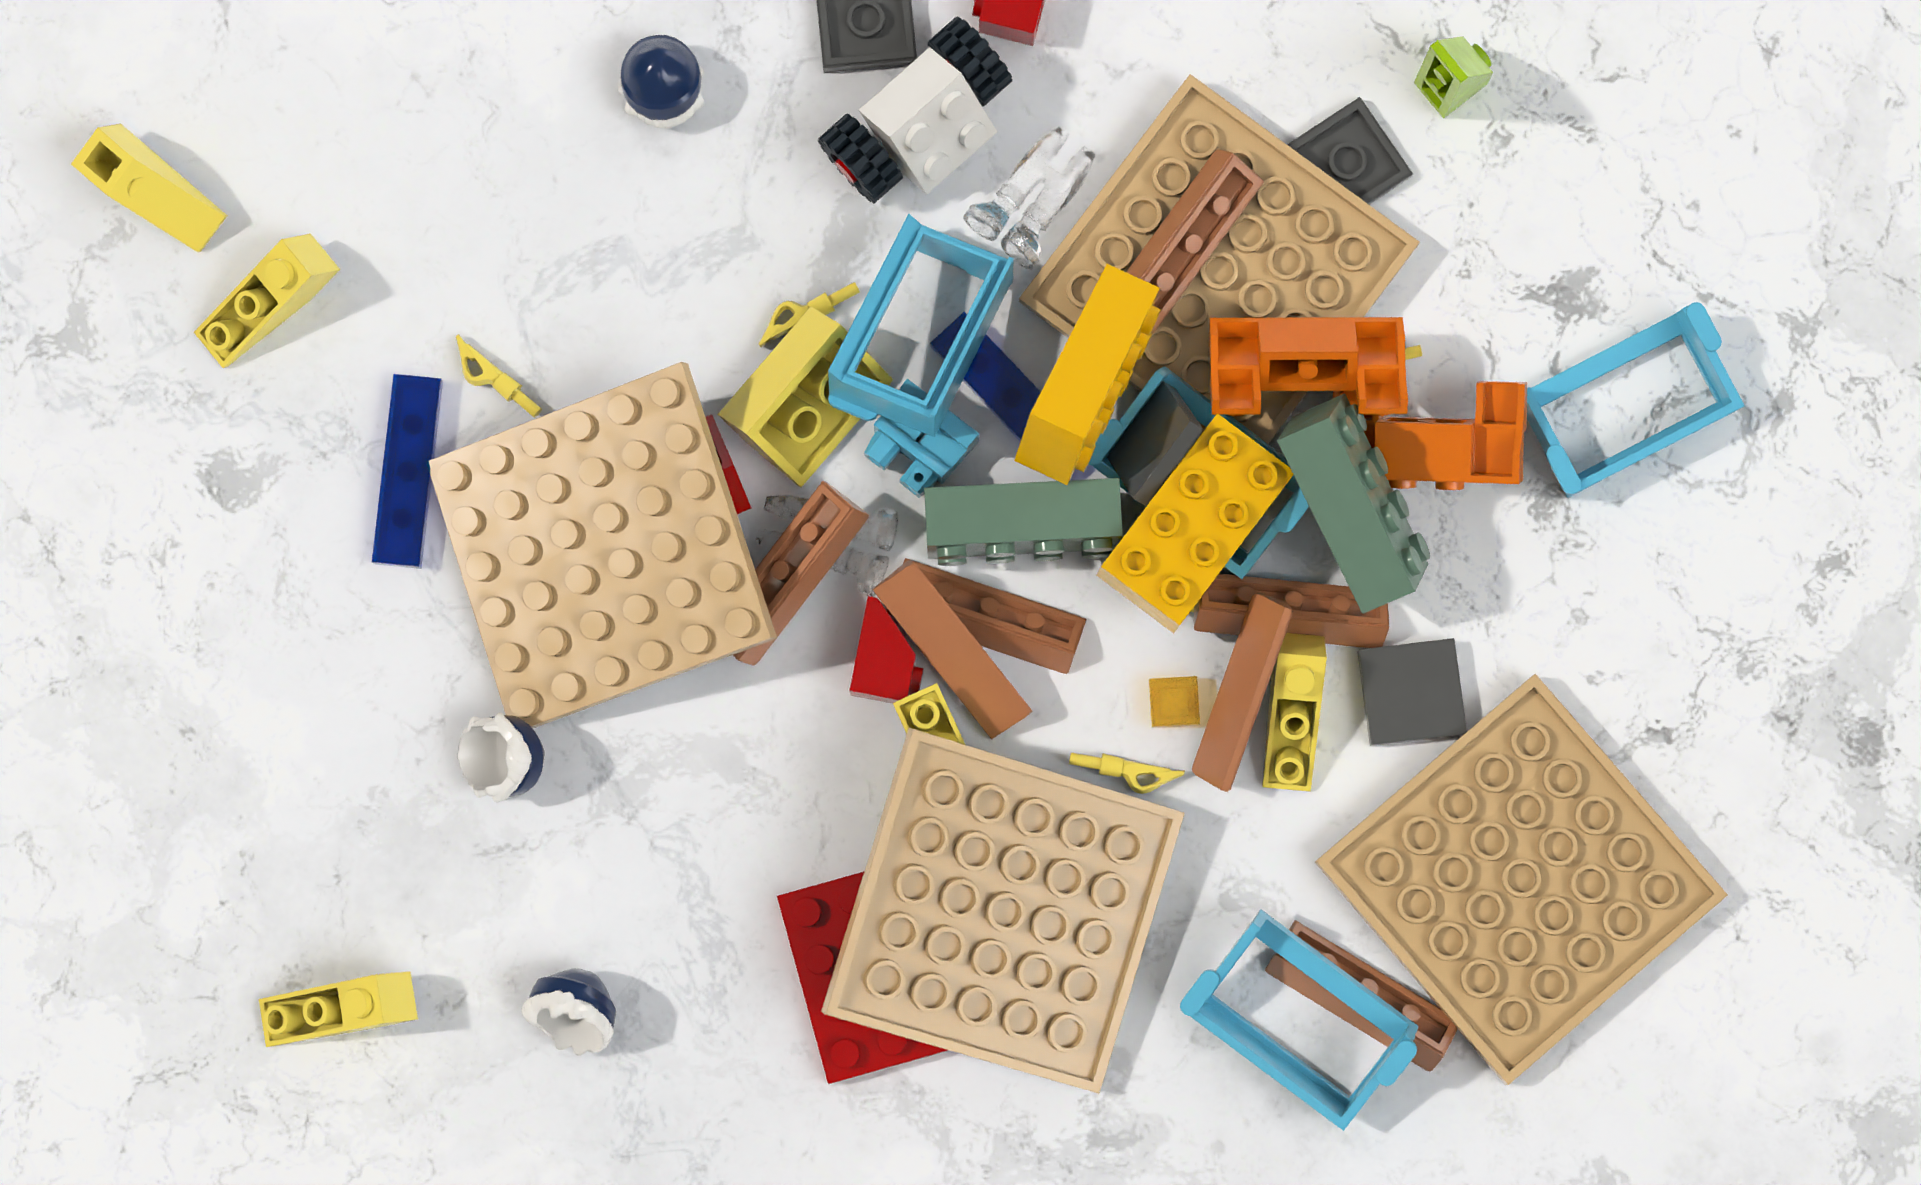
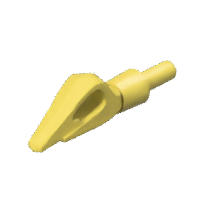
(821, 303)
(500, 381)
(1130, 770)

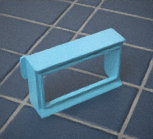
(1702, 342)
(868, 397)
(1200, 406)
(1274, 1058)

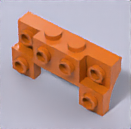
(1307, 356)
(1455, 449)

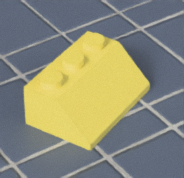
(786, 403)

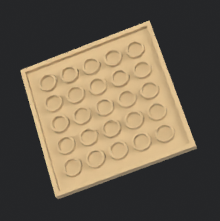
(1290, 254)
(601, 548)
(1521, 879)
(1003, 911)

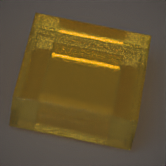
(1174, 702)

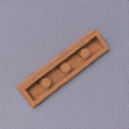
(1195, 228)
(804, 557)
(1315, 606)
(1010, 621)
(951, 649)
(1242, 690)
(1434, 1028)

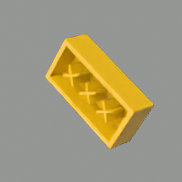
(1089, 375)
(1195, 523)

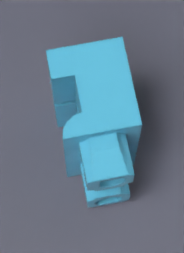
(932, 457)

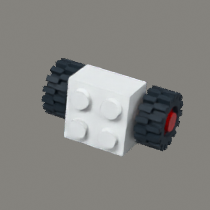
(923, 118)

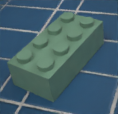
(1355, 502)
(1023, 520)

